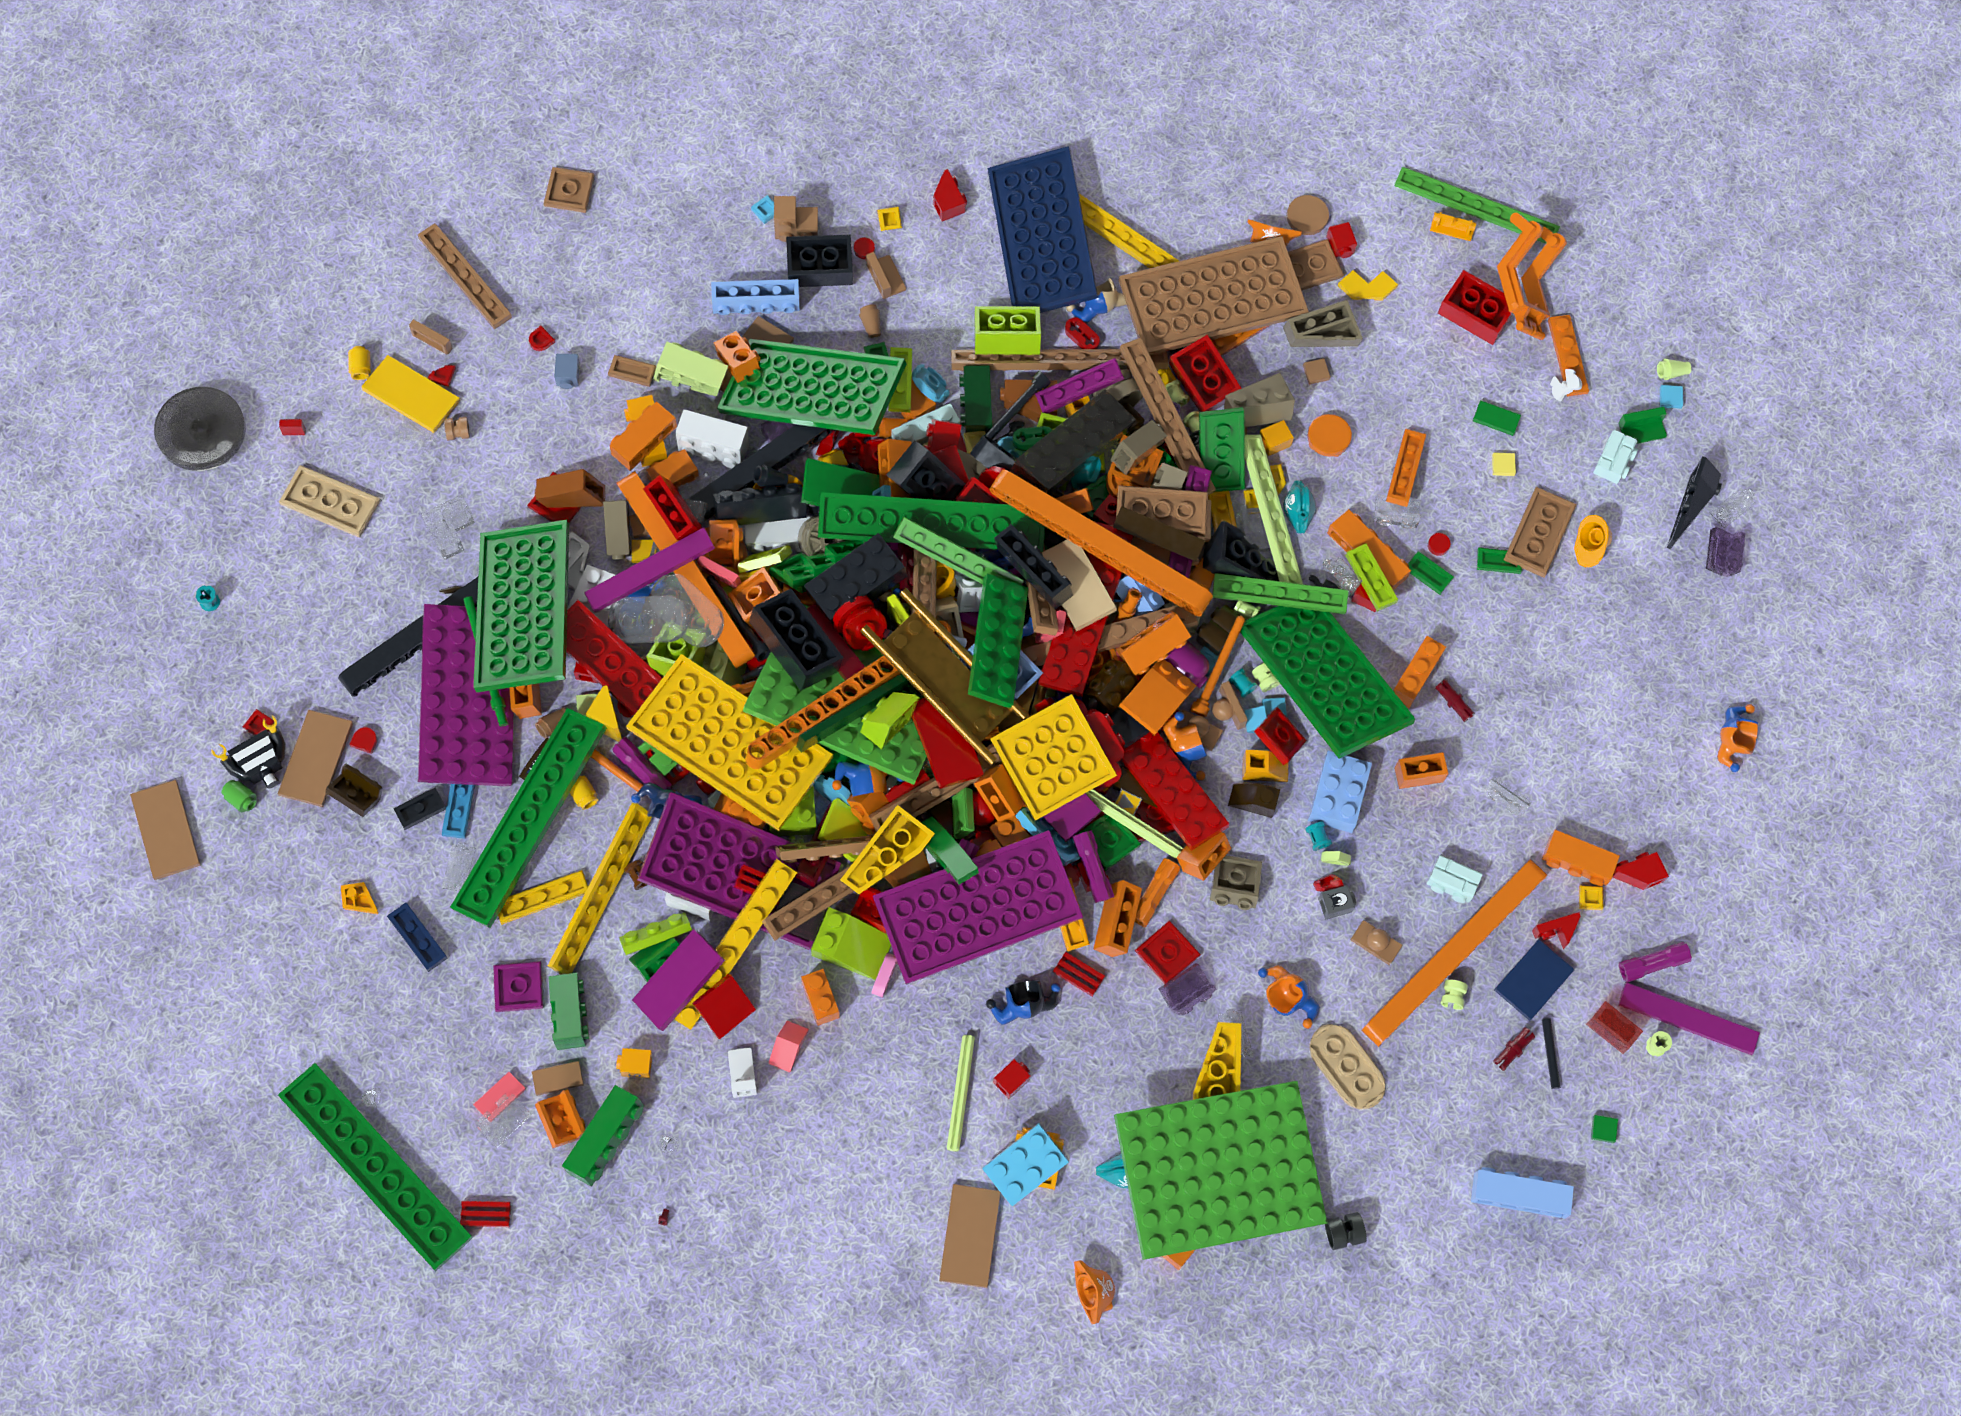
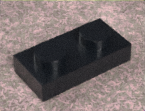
(419, 808)

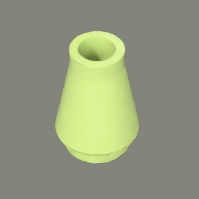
(1671, 369)

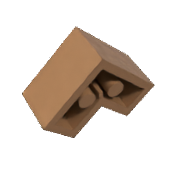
(793, 220)

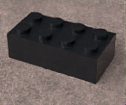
(863, 572)
(796, 639)

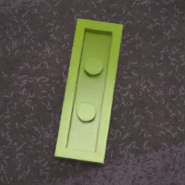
(902, 396)
(1372, 577)
(655, 933)

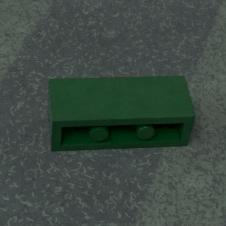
(976, 398)

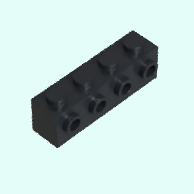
(760, 505)
(1033, 566)

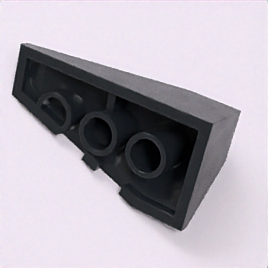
(1699, 491)
(1234, 556)

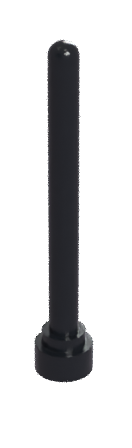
(1039, 382)
(759, 647)

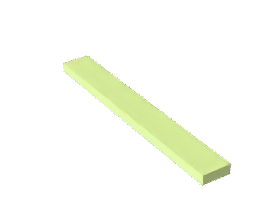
(1271, 510)

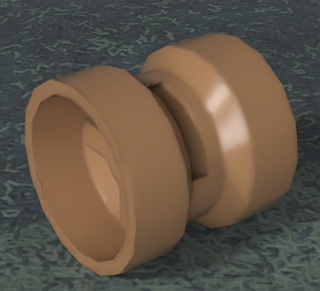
(456, 428)

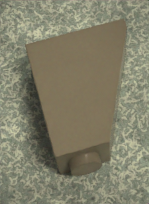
(1138, 446)
(617, 528)

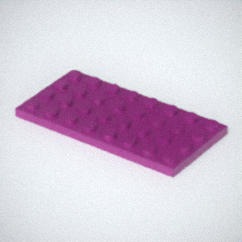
(457, 725)
(701, 853)
(1010, 900)

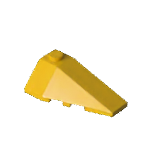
(893, 845)
(1222, 1063)

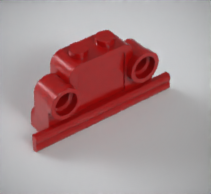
(1108, 740)

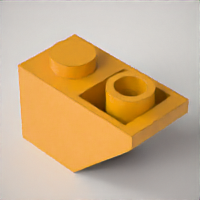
(1263, 766)

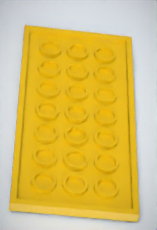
(706, 731)

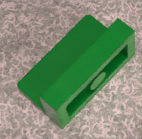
(1644, 425)
(652, 957)

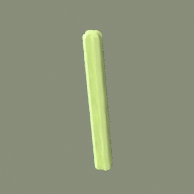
(1134, 824)
(960, 1093)

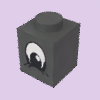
(1337, 902)

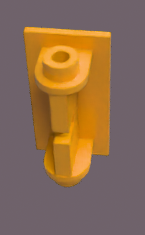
(1452, 226)

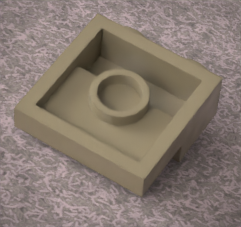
(1236, 882)

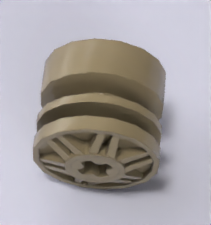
(1124, 390)
(808, 540)

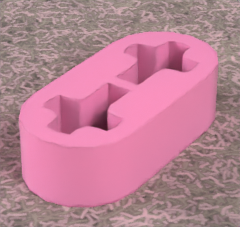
(884, 975)

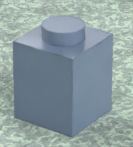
(567, 370)

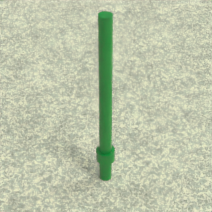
(497, 702)

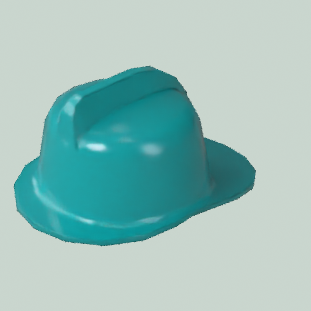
(1088, 474)

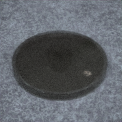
(199, 428)

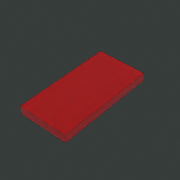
(947, 751)

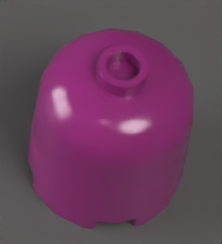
(1190, 663)

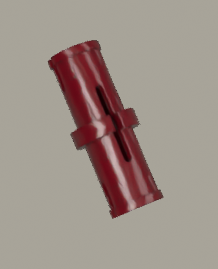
(1455, 700)
(1514, 1048)

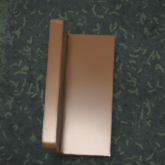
(885, 275)

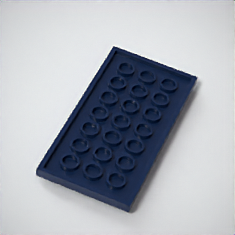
(1042, 231)

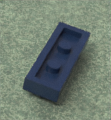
(417, 937)

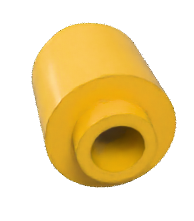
(359, 363)
(584, 793)

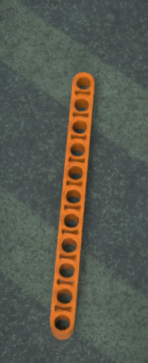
(1101, 543)
(730, 638)
(821, 711)
(1453, 953)

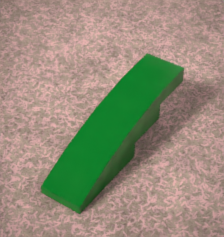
(817, 564)
(949, 853)

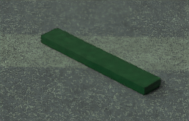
(850, 713)

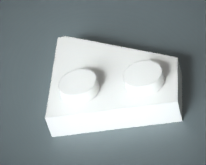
(577, 559)

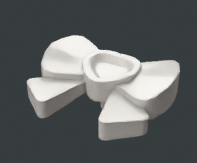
(1560, 389)

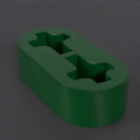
(1031, 435)

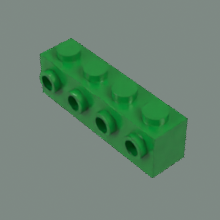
(603, 1136)

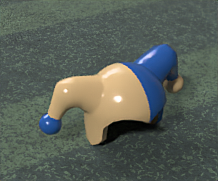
(1107, 300)

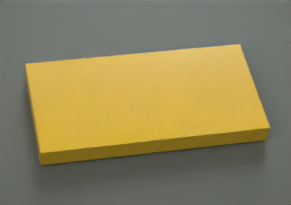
(410, 393)

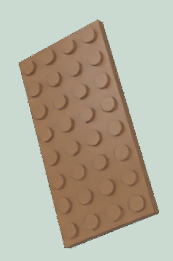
(1213, 295)

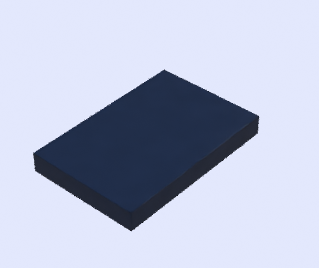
(1534, 980)

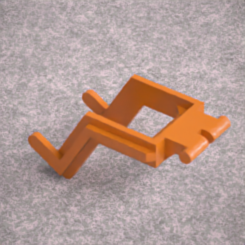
(1530, 313)

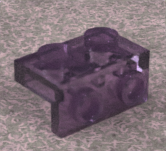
(1725, 552)
(1187, 990)

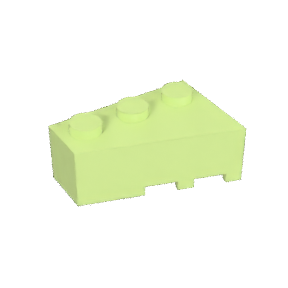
(691, 369)

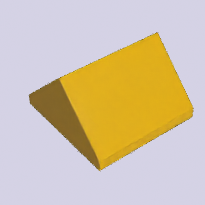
(603, 712)

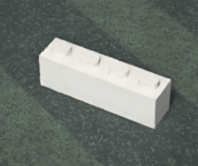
(774, 535)

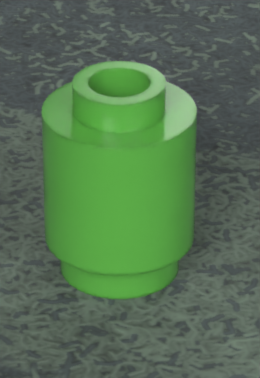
(239, 796)

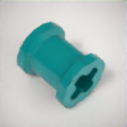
(209, 592)
(1242, 683)
(1318, 836)

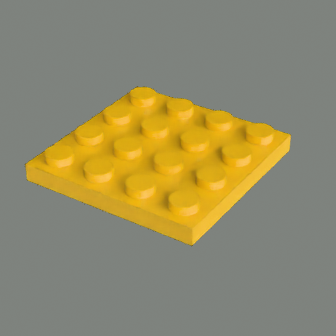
(1053, 757)

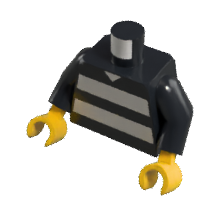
(256, 757)

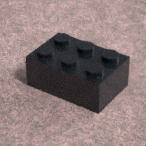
(820, 260)

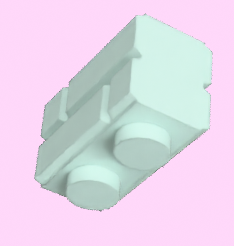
(1615, 457)
(1454, 879)

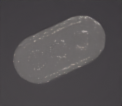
(705, 617)
(649, 619)

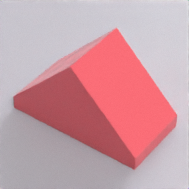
(788, 1046)

